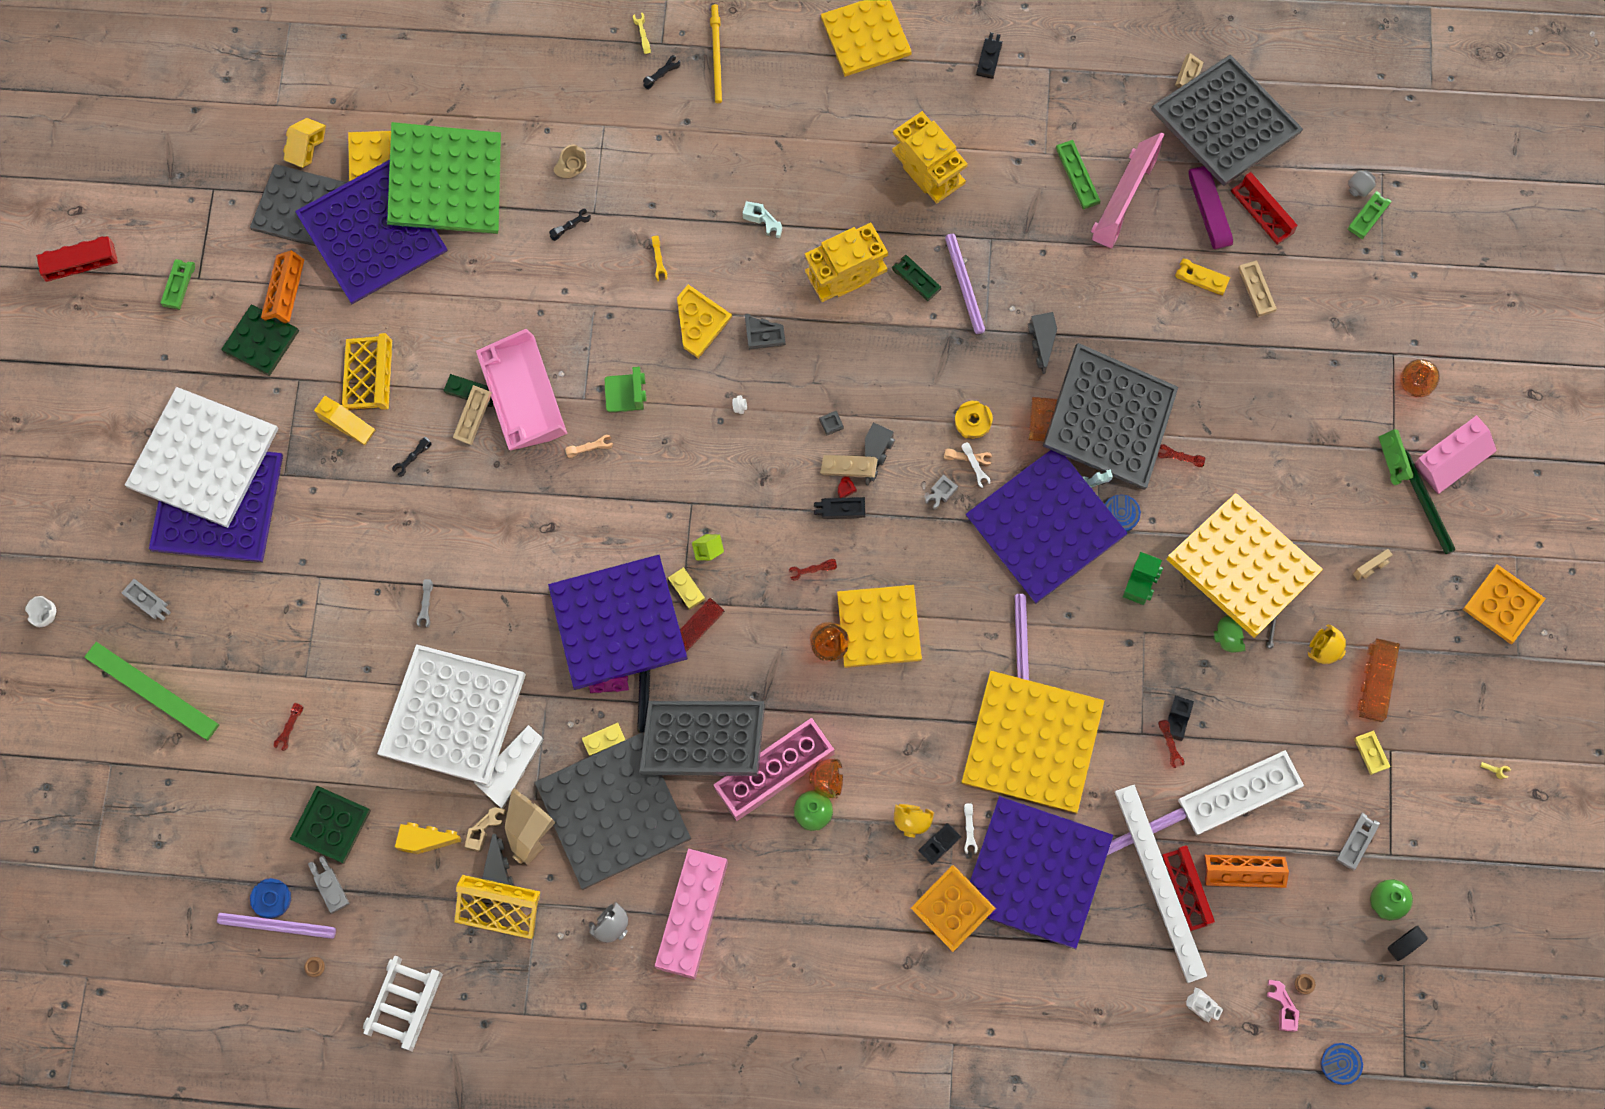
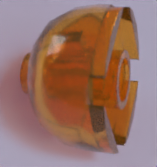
(1420, 377)
(829, 641)
(826, 778)

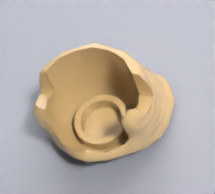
(571, 162)

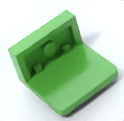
(625, 391)

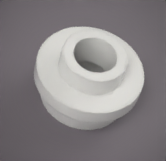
(739, 404)

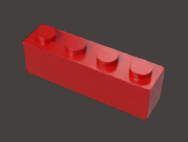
(76, 258)

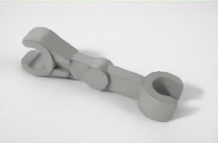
(427, 588)

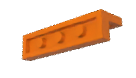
(285, 286)
(1246, 874)

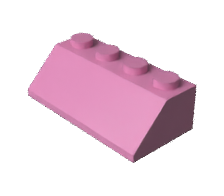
(1456, 455)

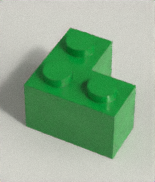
(1144, 574)

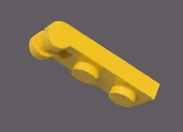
(1202, 277)

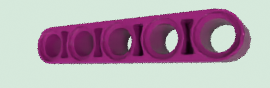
(1210, 207)

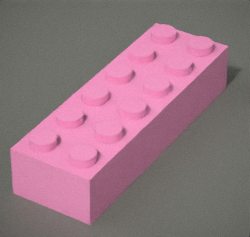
(778, 768)
(691, 914)

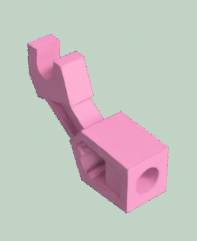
(1282, 996)

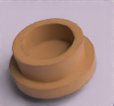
(314, 967)
(1305, 984)

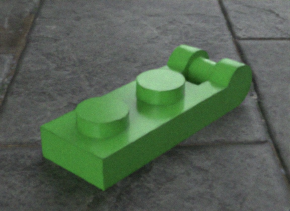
(1369, 215)
(177, 284)
(1395, 456)

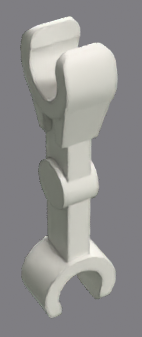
(974, 463)
(968, 811)

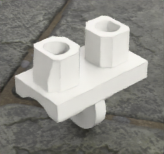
(1203, 1005)

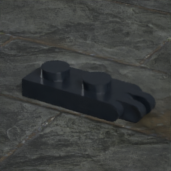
(989, 56)
(841, 507)

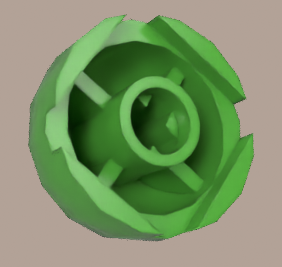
(1229, 635)
(813, 810)
(1391, 899)

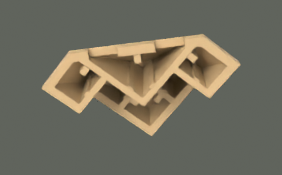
(525, 827)

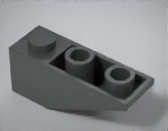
(1044, 333)
(876, 444)
(496, 864)

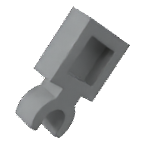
(942, 490)

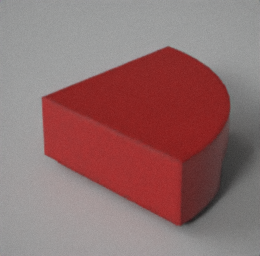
(846, 487)

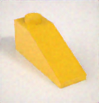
(343, 420)

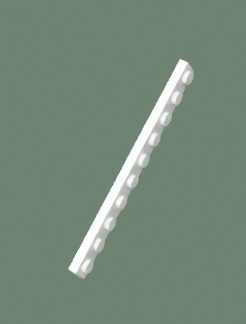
(1160, 884)

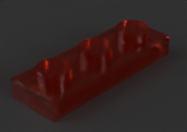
(700, 623)

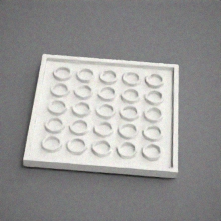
(201, 457)
(452, 714)

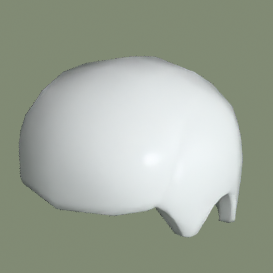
(40, 611)

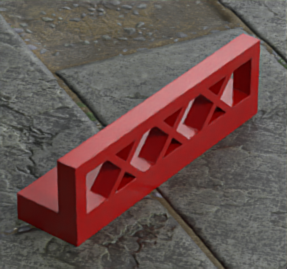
(1270, 206)
(1195, 886)

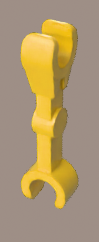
(658, 258)

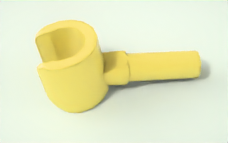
(1498, 771)

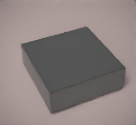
(831, 423)

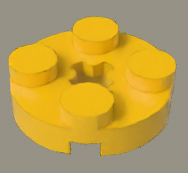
(979, 411)

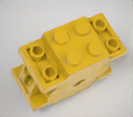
(929, 157)
(846, 262)

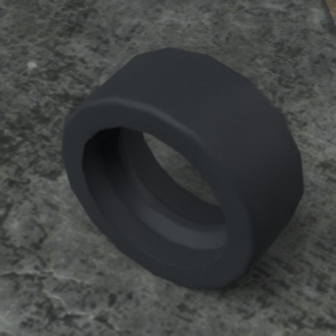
(1407, 943)

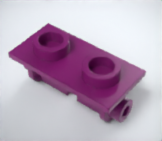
(612, 685)

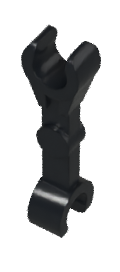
(649, 81)
(557, 232)
(423, 445)

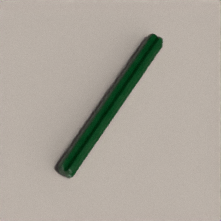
(1430, 509)

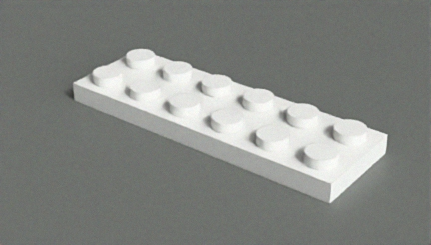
(1241, 792)

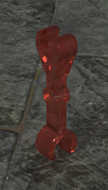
(1197, 460)
(827, 565)
(296, 711)
(1165, 729)

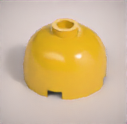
(1327, 645)
(912, 819)

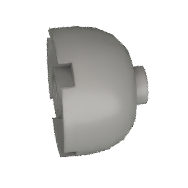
(611, 924)

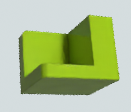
(708, 547)

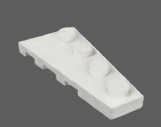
(511, 766)

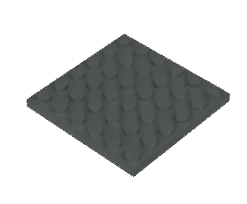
(1226, 120)
(1110, 416)
(611, 812)

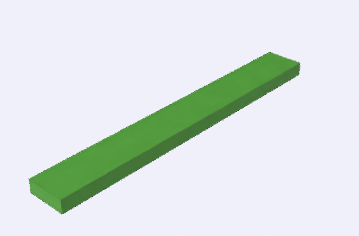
(152, 691)

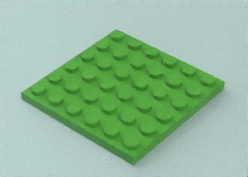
(444, 178)

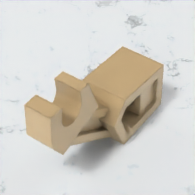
(488, 820)

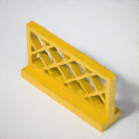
(382, 375)
(497, 893)

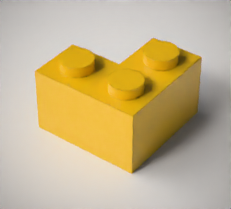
(301, 141)

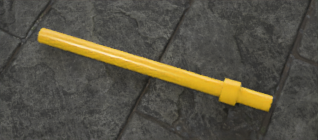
(715, 23)

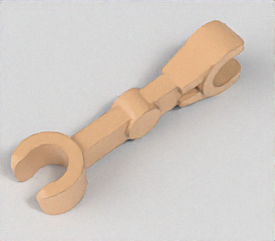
(573, 451)
(951, 454)

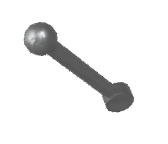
(1270, 645)

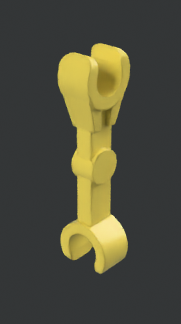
(645, 43)

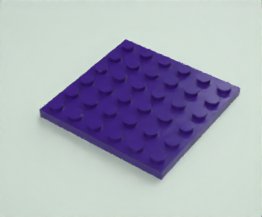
(358, 243)
(1046, 524)
(243, 540)
(617, 622)
(1040, 871)

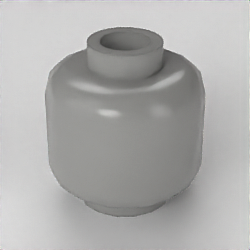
(1361, 183)

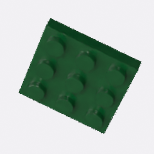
(260, 341)
(330, 824)

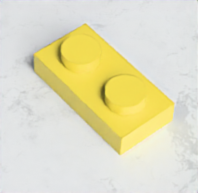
(686, 588)
(603, 739)
(1372, 752)

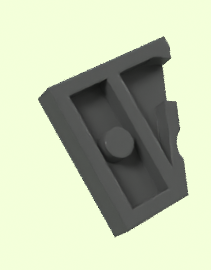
(763, 333)

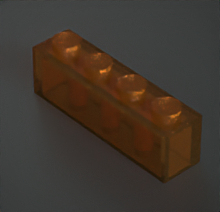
(1379, 680)

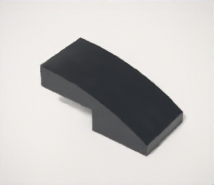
(1179, 717)
(940, 843)

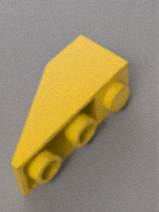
(421, 840)

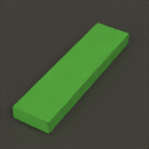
(1078, 174)

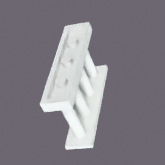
(415, 1019)

